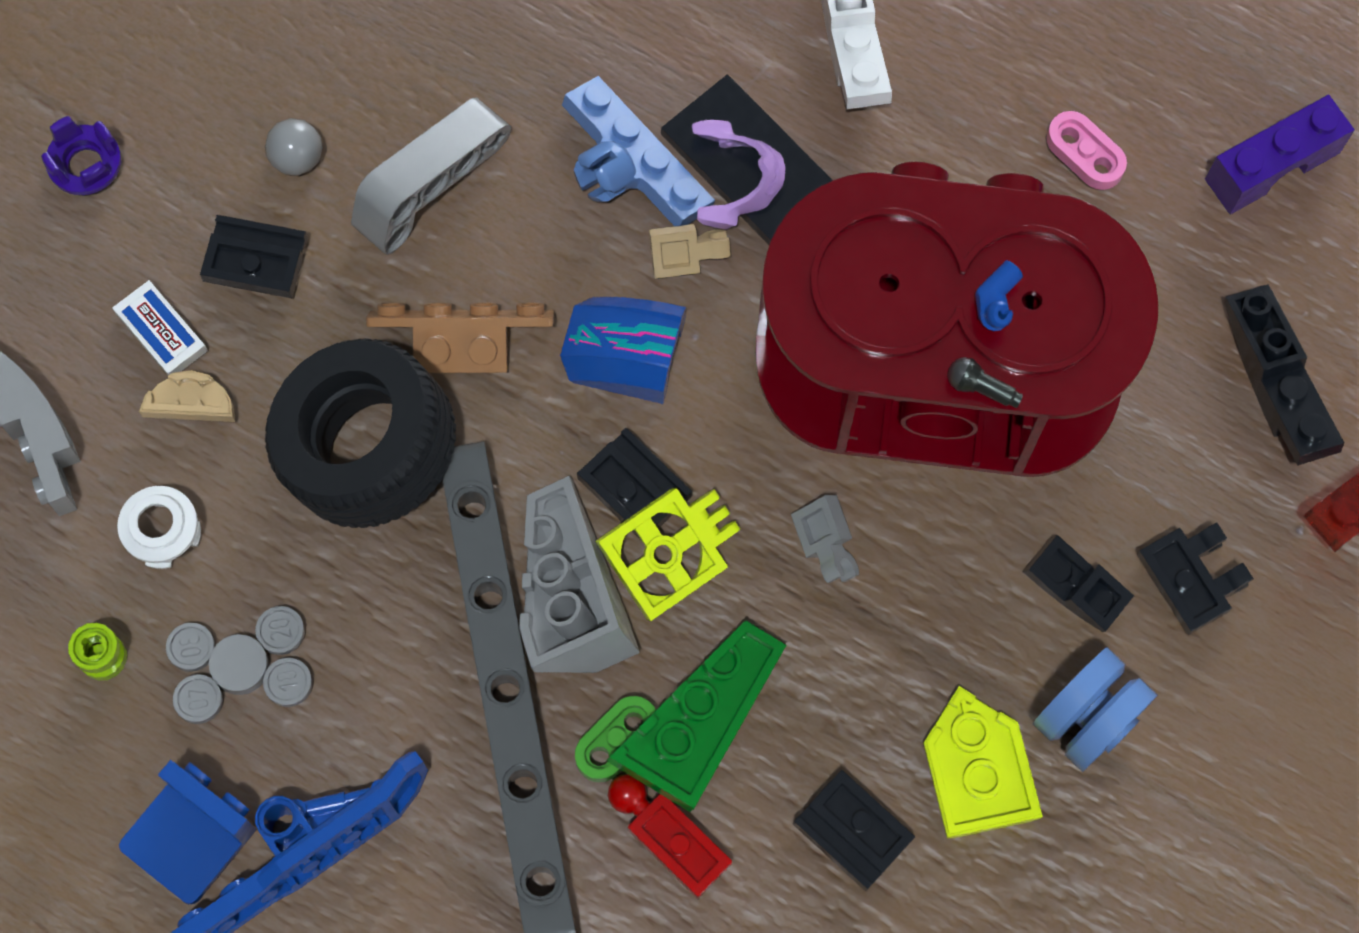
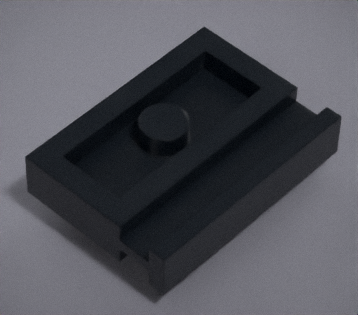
(254, 256)
(629, 478)
(853, 830)

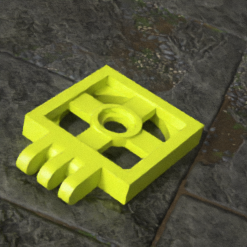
(700, 528)

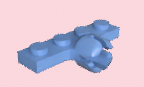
(629, 156)

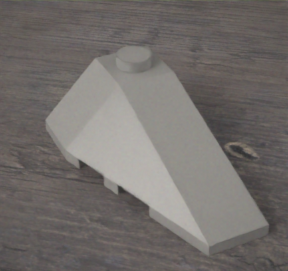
(571, 602)

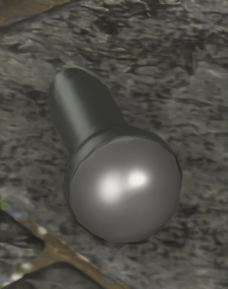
(968, 376)

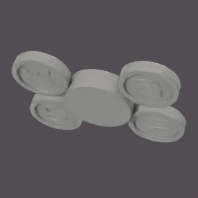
(238, 664)

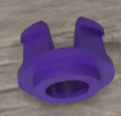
(73, 138)

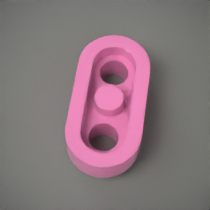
(1089, 150)

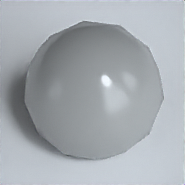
(293, 147)

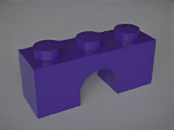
(1259, 162)

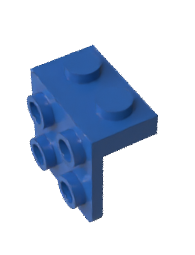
(187, 833)

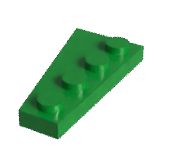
(695, 726)

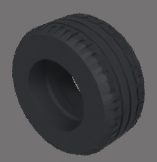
(323, 396)

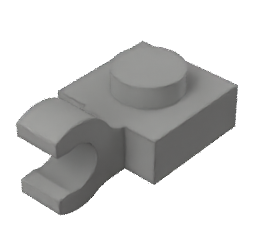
(822, 533)

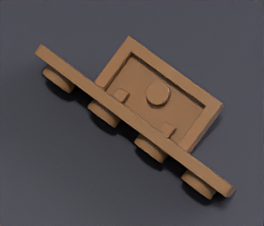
(461, 339)

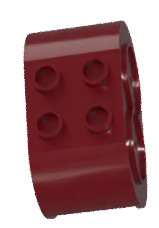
(878, 300)

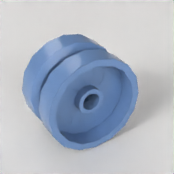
(1099, 713)

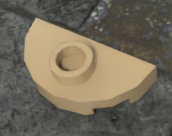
(188, 397)

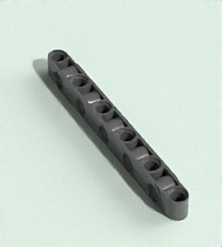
(501, 660)

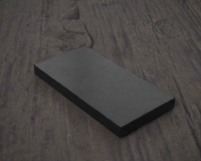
(735, 169)

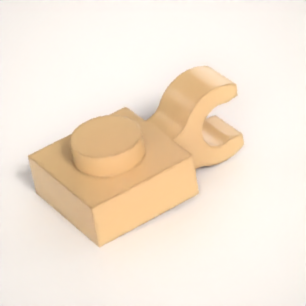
(679, 249)

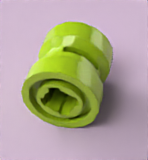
(105, 659)

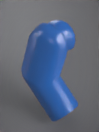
(992, 298)

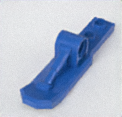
(318, 838)

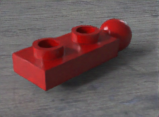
(669, 836)

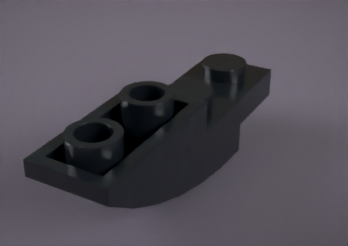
(1279, 376)

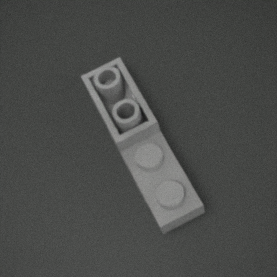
(40, 434)

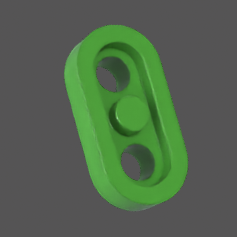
(608, 736)

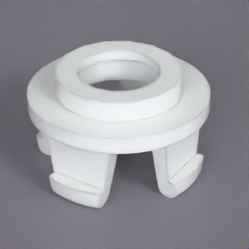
(161, 550)

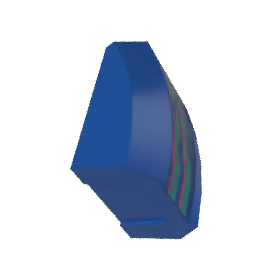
(623, 345)

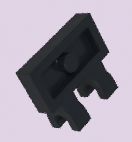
(1186, 582)

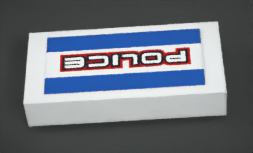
(160, 329)

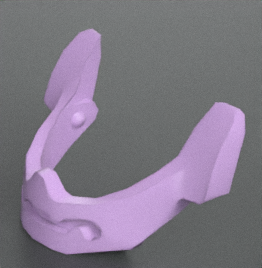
(770, 164)

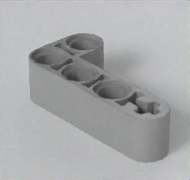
(424, 170)

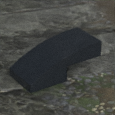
(1077, 584)

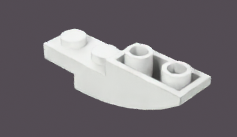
(856, 52)

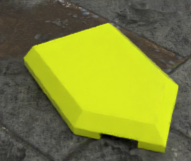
(979, 768)

